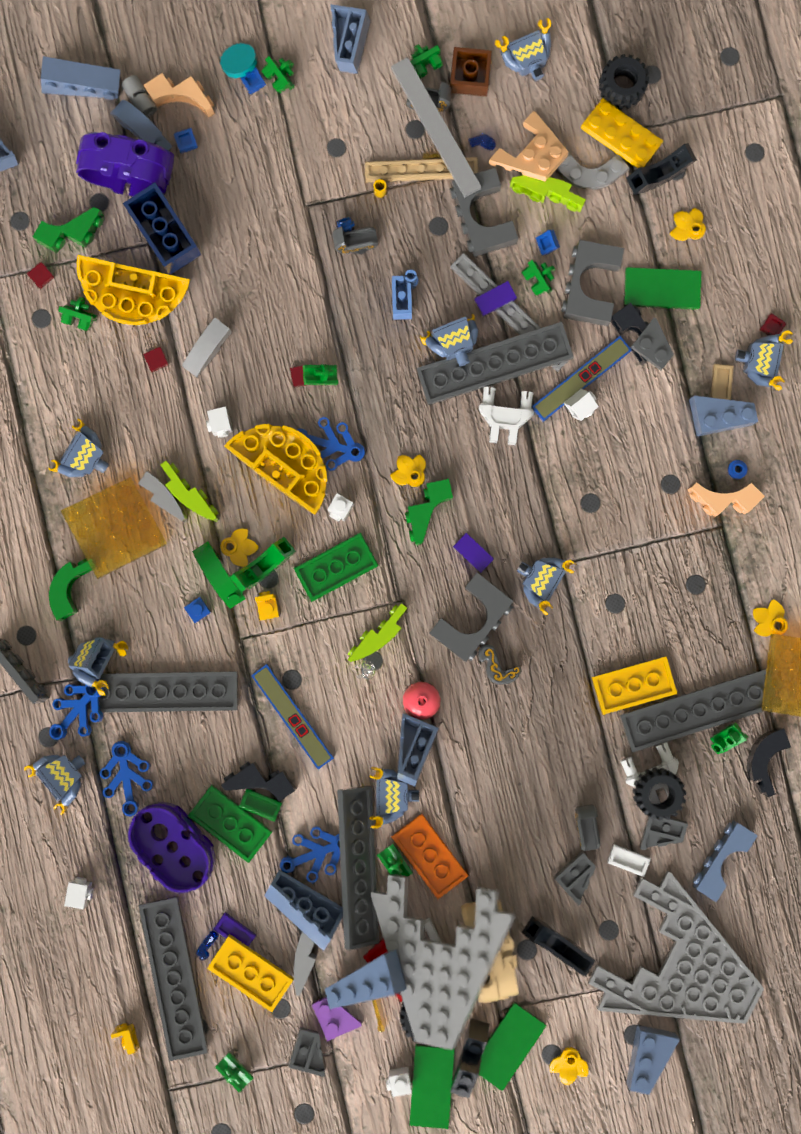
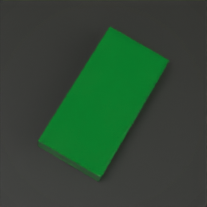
(260, 805)

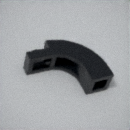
(655, 175)
(760, 755)

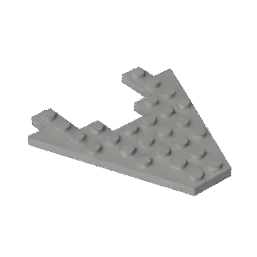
(441, 976)
(699, 976)

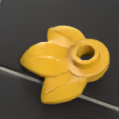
(685, 224)
(408, 468)
(242, 547)
(768, 617)
(569, 1068)

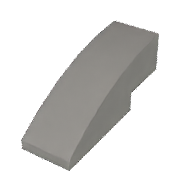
(206, 347)
(162, 496)
(303, 962)

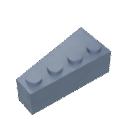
(78, 79)
(305, 908)
(373, 981)

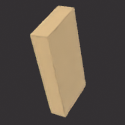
(722, 381)

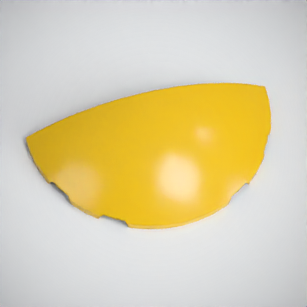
(128, 292)
(285, 461)

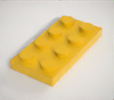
(621, 134)
(634, 685)
(250, 973)

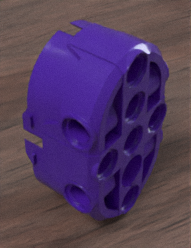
(119, 160)
(172, 872)

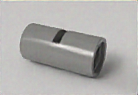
(139, 95)

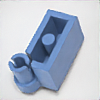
(402, 294)

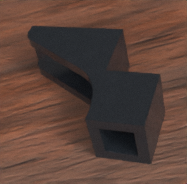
(253, 777)
(559, 946)
(470, 1058)

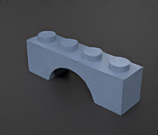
(710, 879)

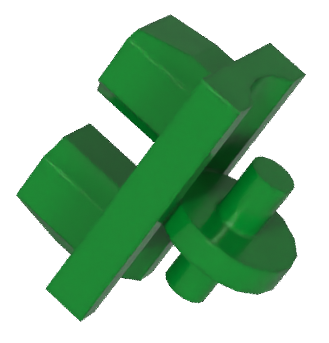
(424, 57)
(272, 68)
(534, 270)
(69, 312)
(320, 374)
(727, 738)
(394, 861)
(234, 1072)

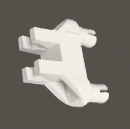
(505, 417)
(668, 762)

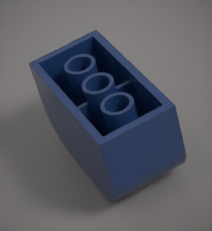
(162, 228)

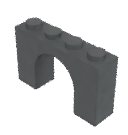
(481, 238)
(578, 305)
(496, 605)

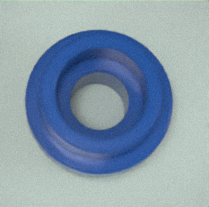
(346, 223)
(731, 469)

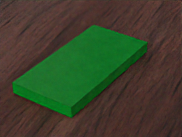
(662, 288)
(336, 567)
(230, 823)
(509, 1045)
(431, 1086)

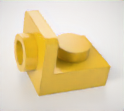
(267, 605)
(129, 1038)

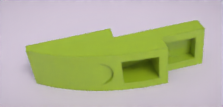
(555, 189)
(192, 499)
(372, 641)

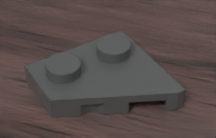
(653, 345)
(663, 832)
(575, 876)
(307, 1053)

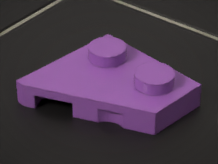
(334, 1021)

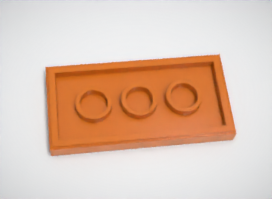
(429, 856)

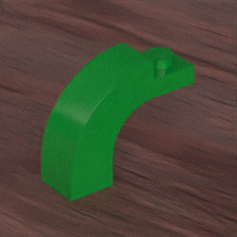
(264, 565)
(217, 575)
(61, 586)

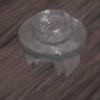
(368, 670)

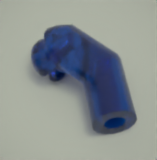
(484, 141)
(202, 951)

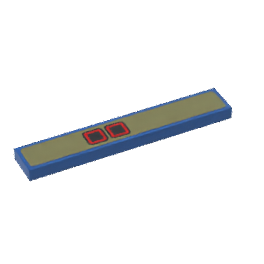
(581, 378)
(292, 716)

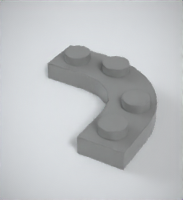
(592, 178)

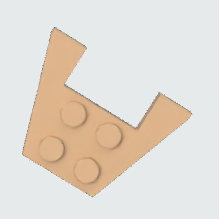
(539, 157)

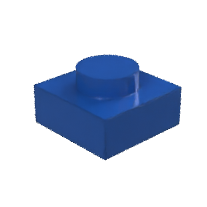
(253, 81)
(185, 140)
(547, 242)
(197, 610)

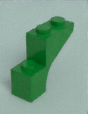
(79, 230)
(420, 514)

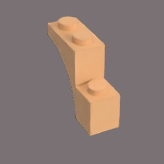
(163, 92)
(715, 503)

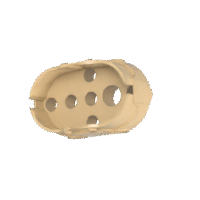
(501, 979)

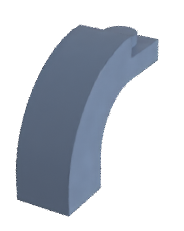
(136, 122)

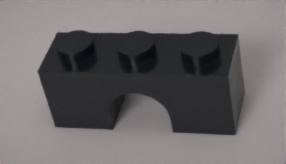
(630, 319)

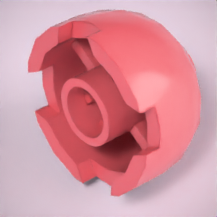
(416, 693)

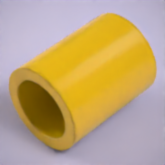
(380, 193)

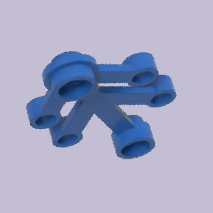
(333, 445)
(79, 708)
(125, 775)
(319, 852)

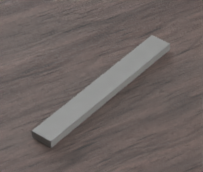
(436, 127)
(481, 283)

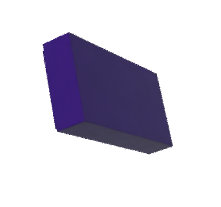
(495, 298)
(473, 552)
(229, 925)

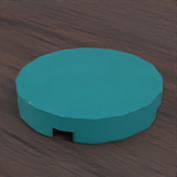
(238, 60)

